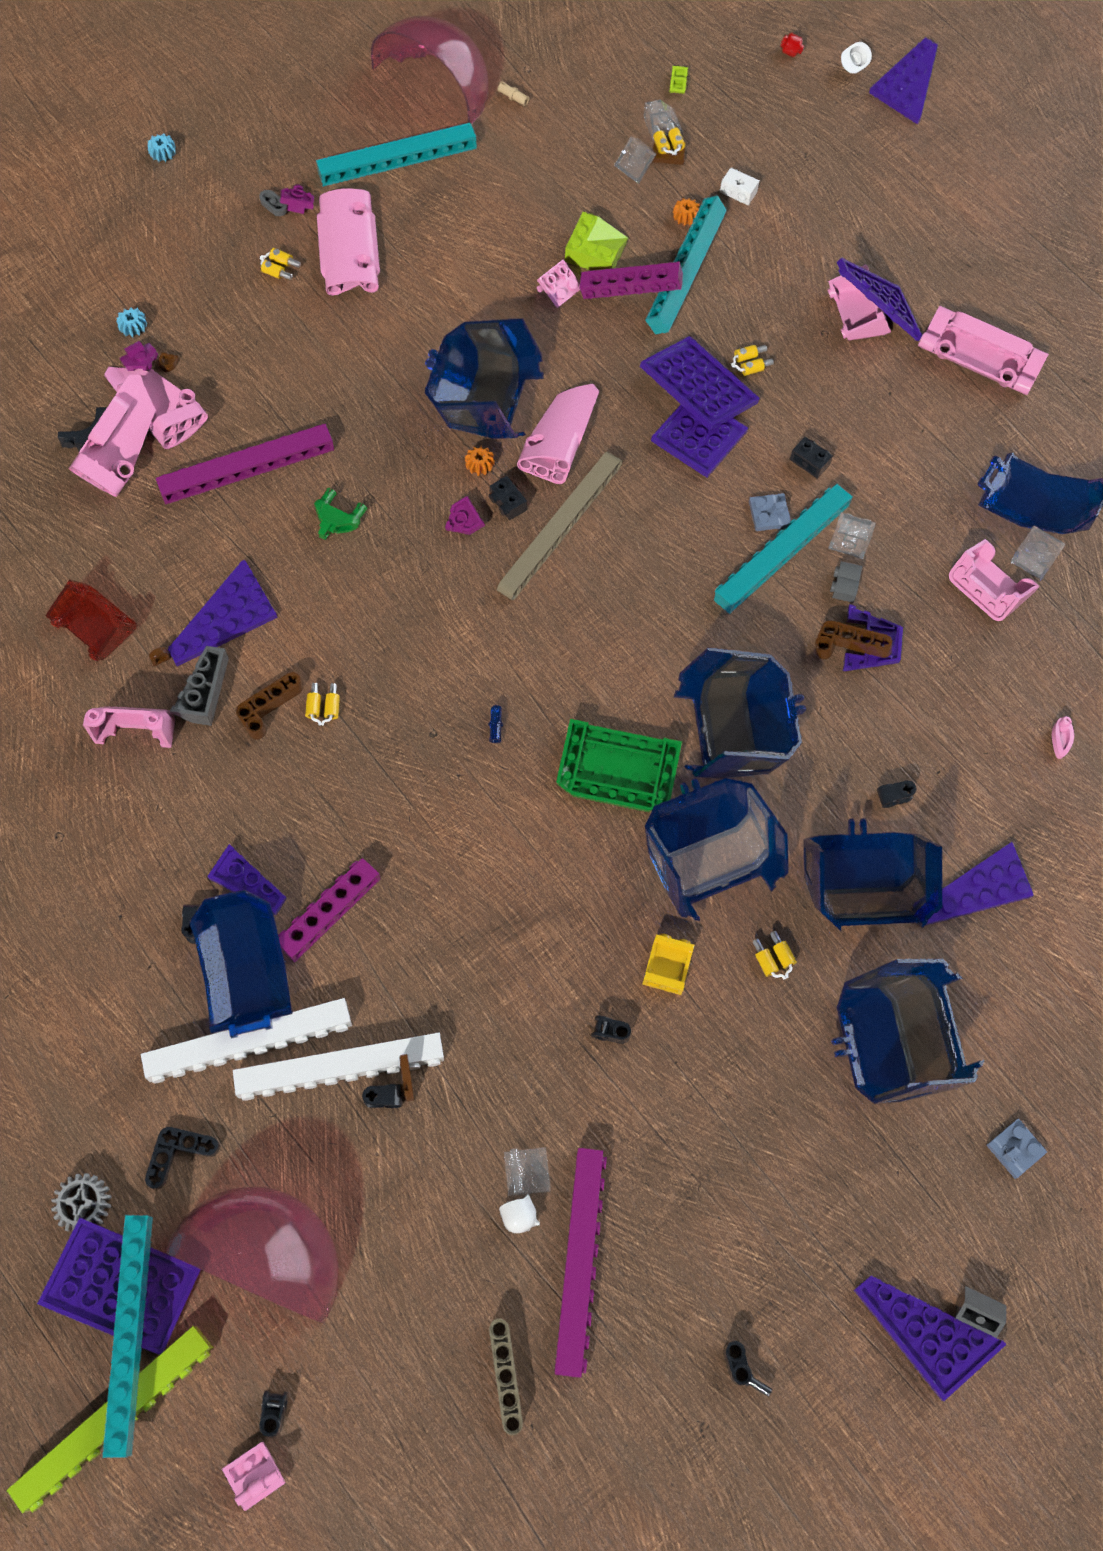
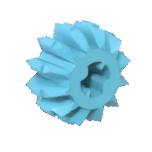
(161, 147)
(131, 322)

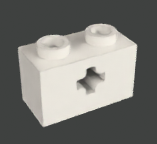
(739, 186)

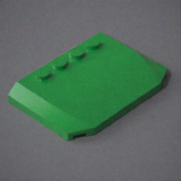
(617, 766)

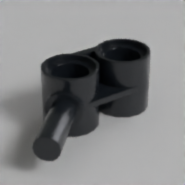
(741, 1362)

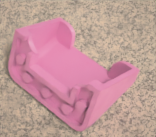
(859, 315)
(988, 584)
(104, 722)

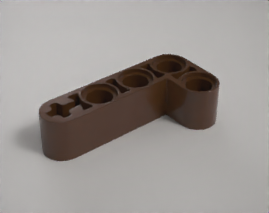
(854, 643)
(272, 702)

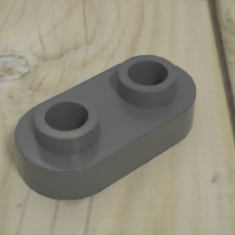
(271, 202)

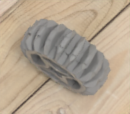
(82, 1194)

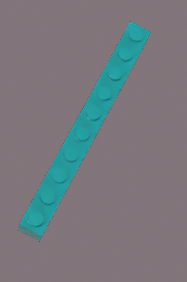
(396, 154)
(690, 257)
(782, 548)
(127, 1337)

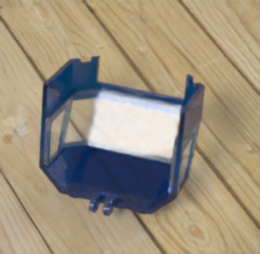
(715, 842)

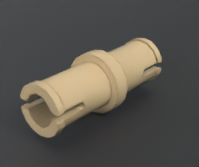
(513, 93)

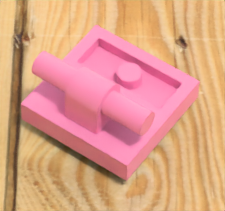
(559, 283)
(253, 1476)

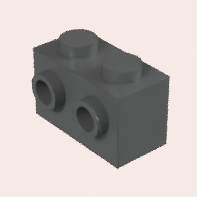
(980, 1312)

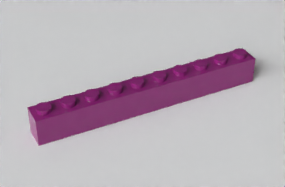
(245, 463)
(579, 1260)

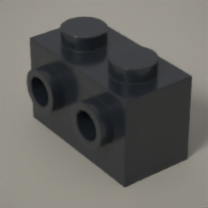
(811, 457)
(508, 498)

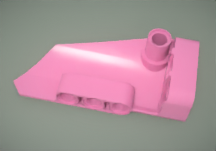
(176, 410)
(558, 435)
(116, 438)

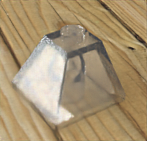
(660, 114)
(635, 159)

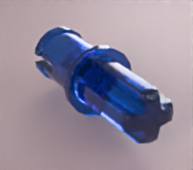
(495, 724)

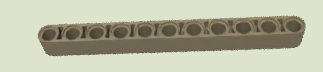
(559, 526)

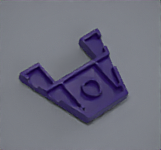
(883, 626)

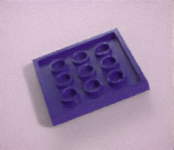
(694, 443)

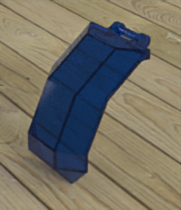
(1039, 498)
(241, 963)

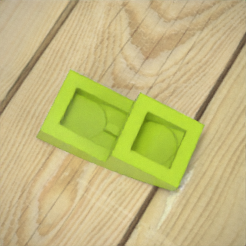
(678, 79)

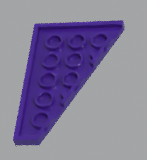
(907, 82)
(883, 294)
(229, 613)

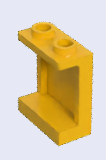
(668, 964)

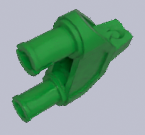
(334, 520)

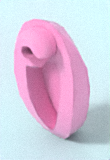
(1062, 736)

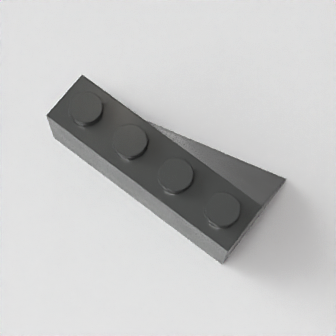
(201, 694)

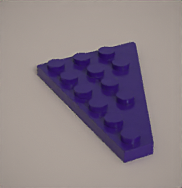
(933, 1341)

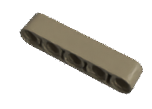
(503, 1388)

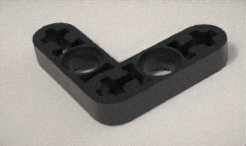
(170, 1148)

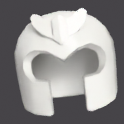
(519, 1215)

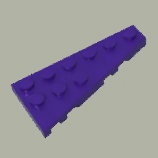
(986, 886)

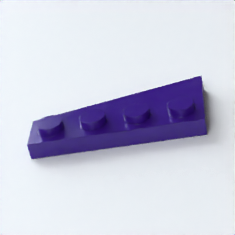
(237, 874)

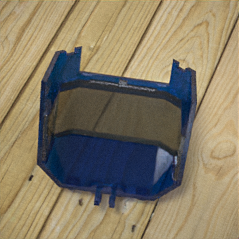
(482, 375)
(741, 712)
(874, 877)
(902, 1032)

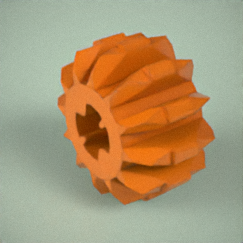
(685, 211)
(479, 460)

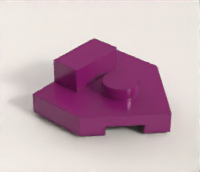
(297, 199)
(139, 356)
(464, 518)

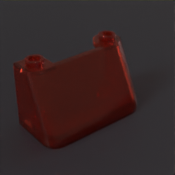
(91, 618)

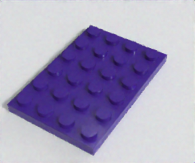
(699, 382)
(88, 1282)

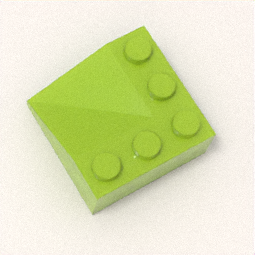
(594, 244)

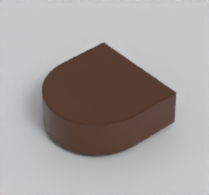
(168, 361)
(159, 656)

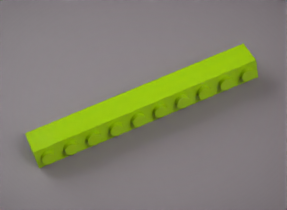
(88, 1438)

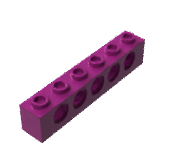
(631, 280)
(340, 906)

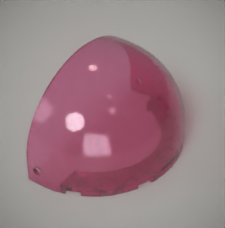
(451, 45)
(264, 1246)

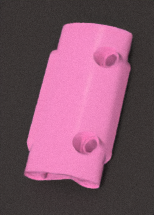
(347, 241)
(983, 349)

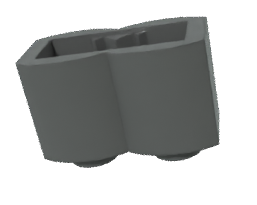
(846, 582)

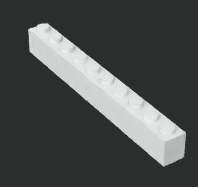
(220, 1047)
(336, 1066)

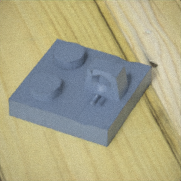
(769, 512)
(1016, 1148)

